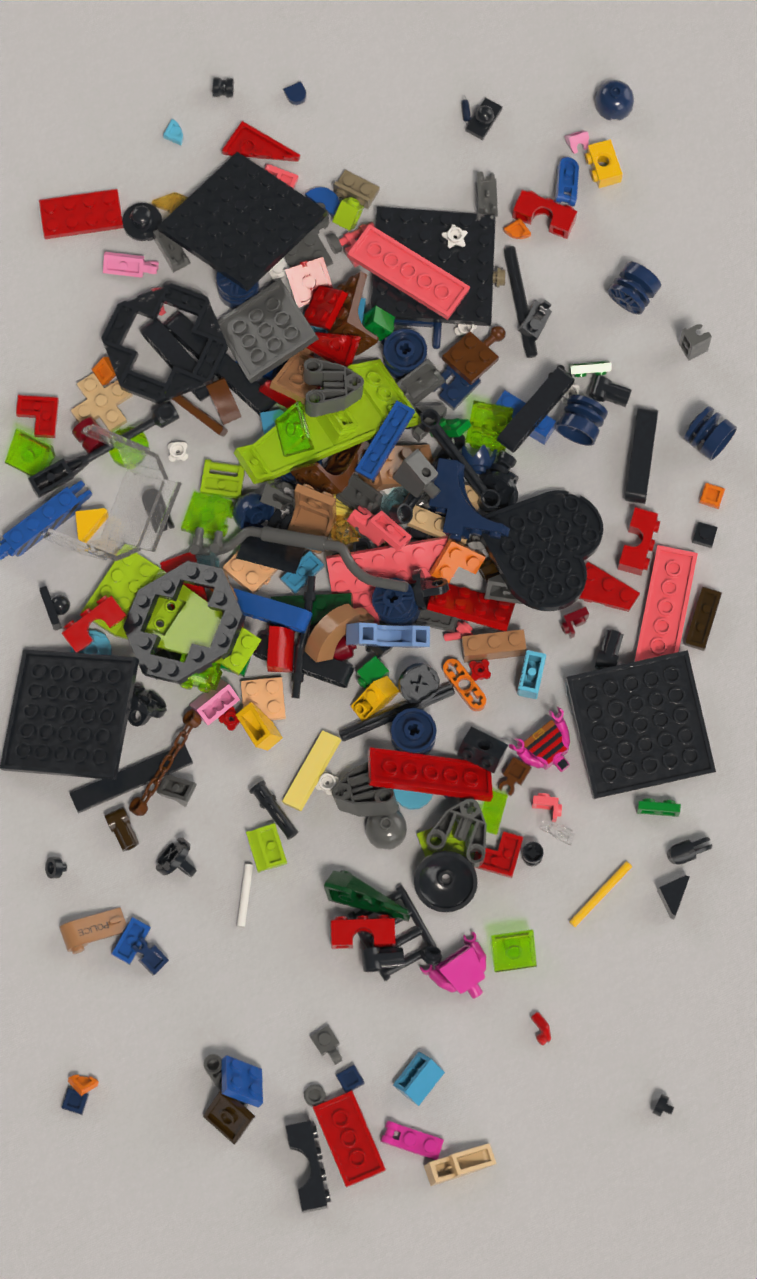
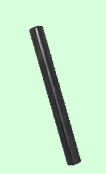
(519, 296)
(390, 714)

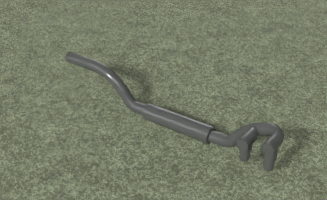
(295, 539)

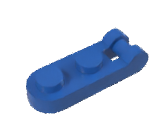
(567, 181)

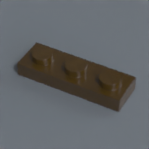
(703, 618)

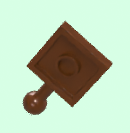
(473, 357)

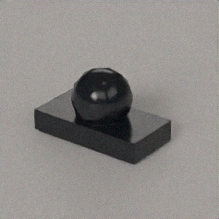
(484, 118)
(57, 606)

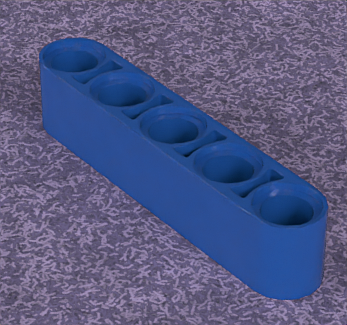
(273, 611)

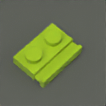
(266, 848)

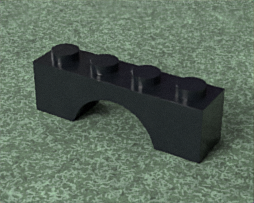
(301, 1139)

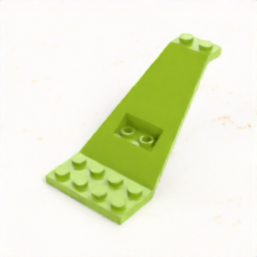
(331, 431)
(185, 625)

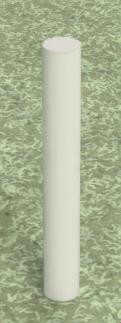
(244, 895)

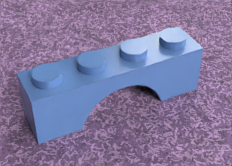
(387, 636)

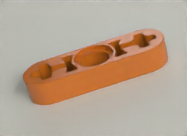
(460, 669)

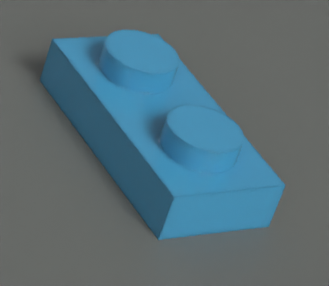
(308, 566)

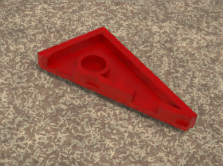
(256, 144)
(336, 347)

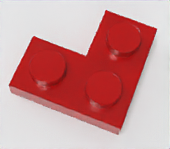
(43, 409)
(505, 859)

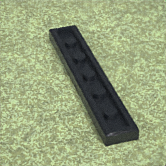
(127, 780)

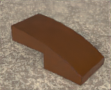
(223, 401)

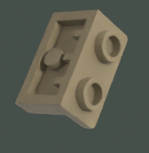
(356, 187)

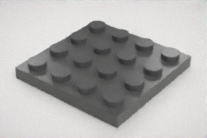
(266, 331)

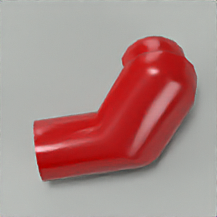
(544, 1028)

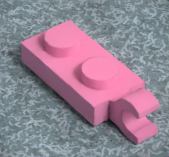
(128, 265)

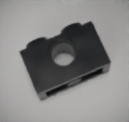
(482, 749)

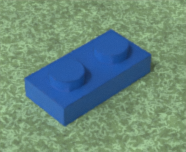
(130, 937)

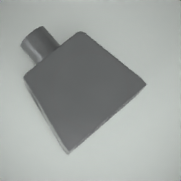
(417, 475)

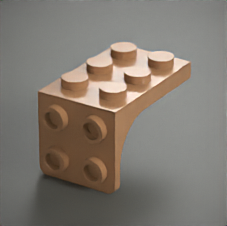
(385, 477)
(313, 512)

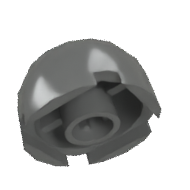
(386, 830)

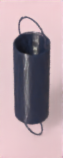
(466, 110)

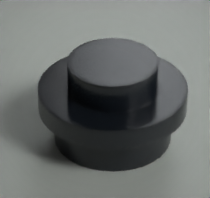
(431, 955)

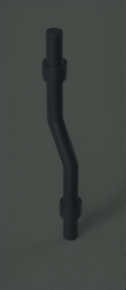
(297, 677)

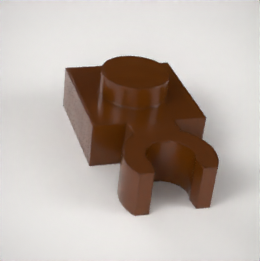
(515, 773)

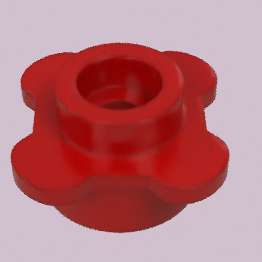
(484, 674)
(230, 724)

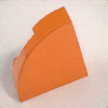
(517, 230)
(82, 1084)

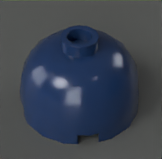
(614, 100)
(251, 512)

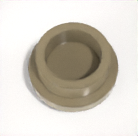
(499, 277)

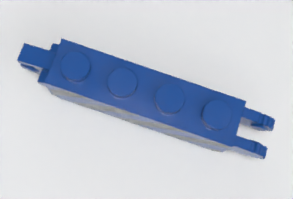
(49, 515)

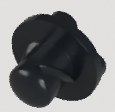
(141, 221)

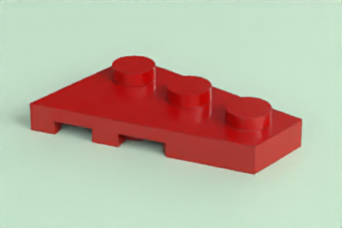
(607, 590)

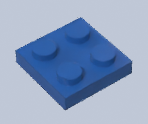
(242, 1081)

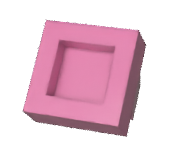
(576, 138)

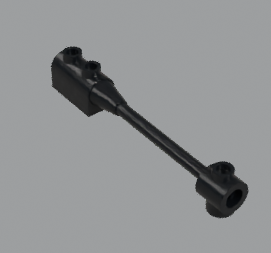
(64, 471)

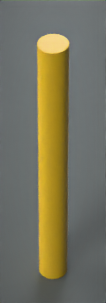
(600, 894)

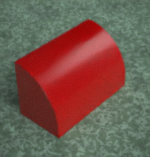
(280, 649)

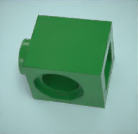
(379, 322)
(370, 672)

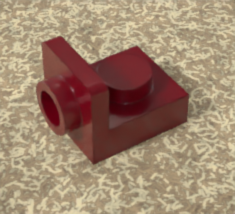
(574, 618)

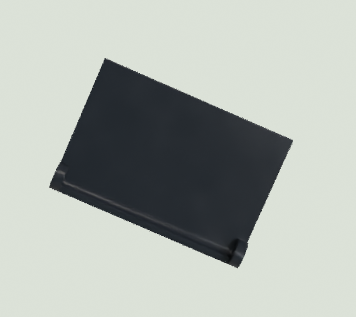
(271, 554)

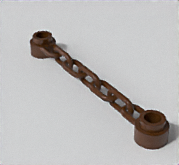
(138, 805)

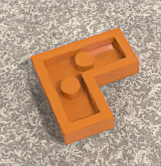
(455, 556)

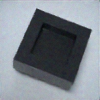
(704, 535)

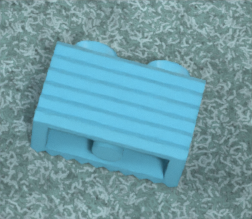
(531, 674)

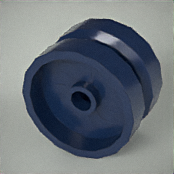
(404, 352)
(413, 721)

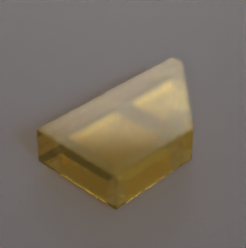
(169, 202)

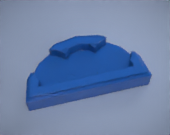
(324, 196)

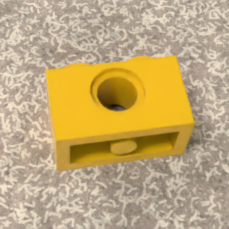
(605, 153)

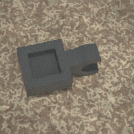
(326, 1042)

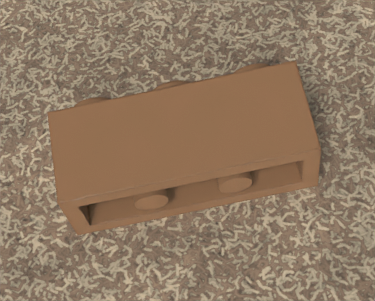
(494, 645)

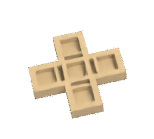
(101, 402)

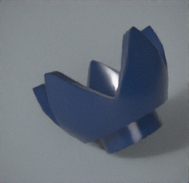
(481, 460)

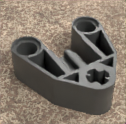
(340, 387)
(358, 798)
(445, 825)

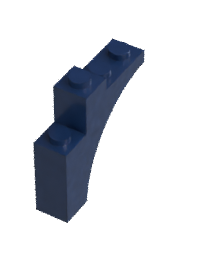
(454, 502)

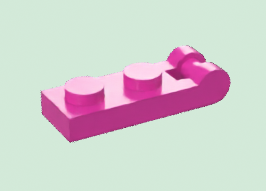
(412, 1141)

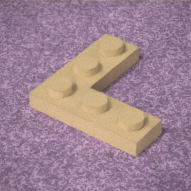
(433, 523)

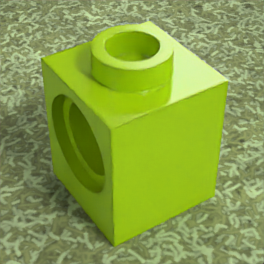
(348, 213)

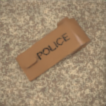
(92, 928)

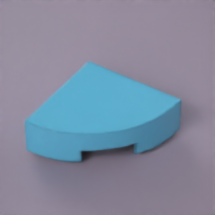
(174, 133)

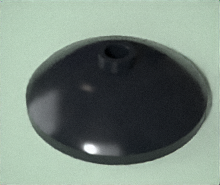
(445, 894)

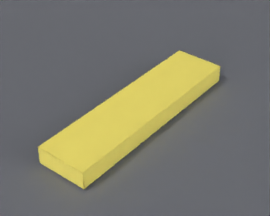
(311, 770)

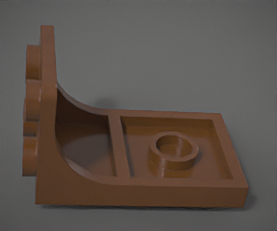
(348, 320)
(336, 473)

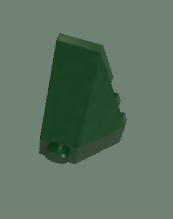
(350, 891)

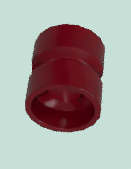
(89, 444)

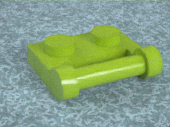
(221, 484)

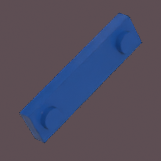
(385, 440)

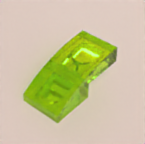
(494, 811)

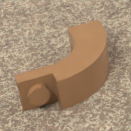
(331, 629)

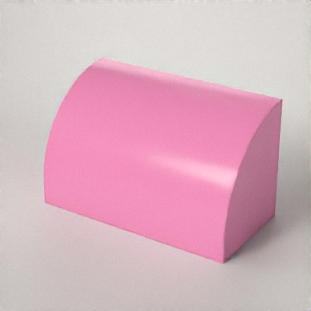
(215, 703)

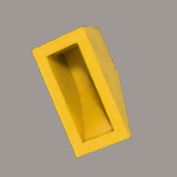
(258, 727)

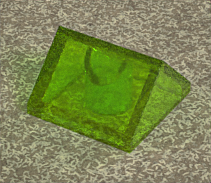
(294, 431)
(29, 453)
(513, 950)

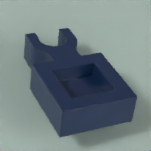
(151, 957)

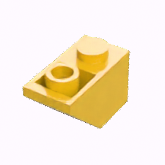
(375, 698)

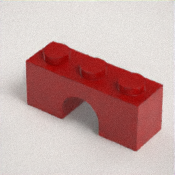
(531, 205)
(634, 558)
(78, 632)
(344, 930)

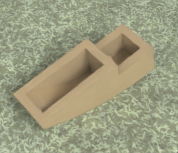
(459, 1164)

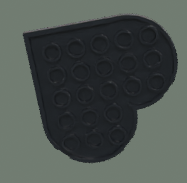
(545, 548)

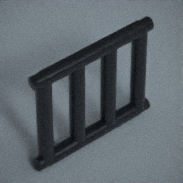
(420, 930)

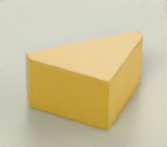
(89, 522)

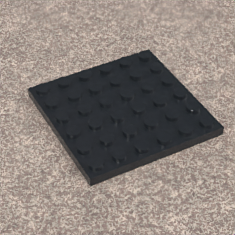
(242, 221)
(471, 264)
(69, 714)
(640, 724)

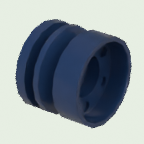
(634, 288)
(231, 293)
(581, 420)
(708, 431)
(401, 612)

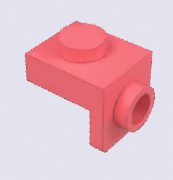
(544, 801)

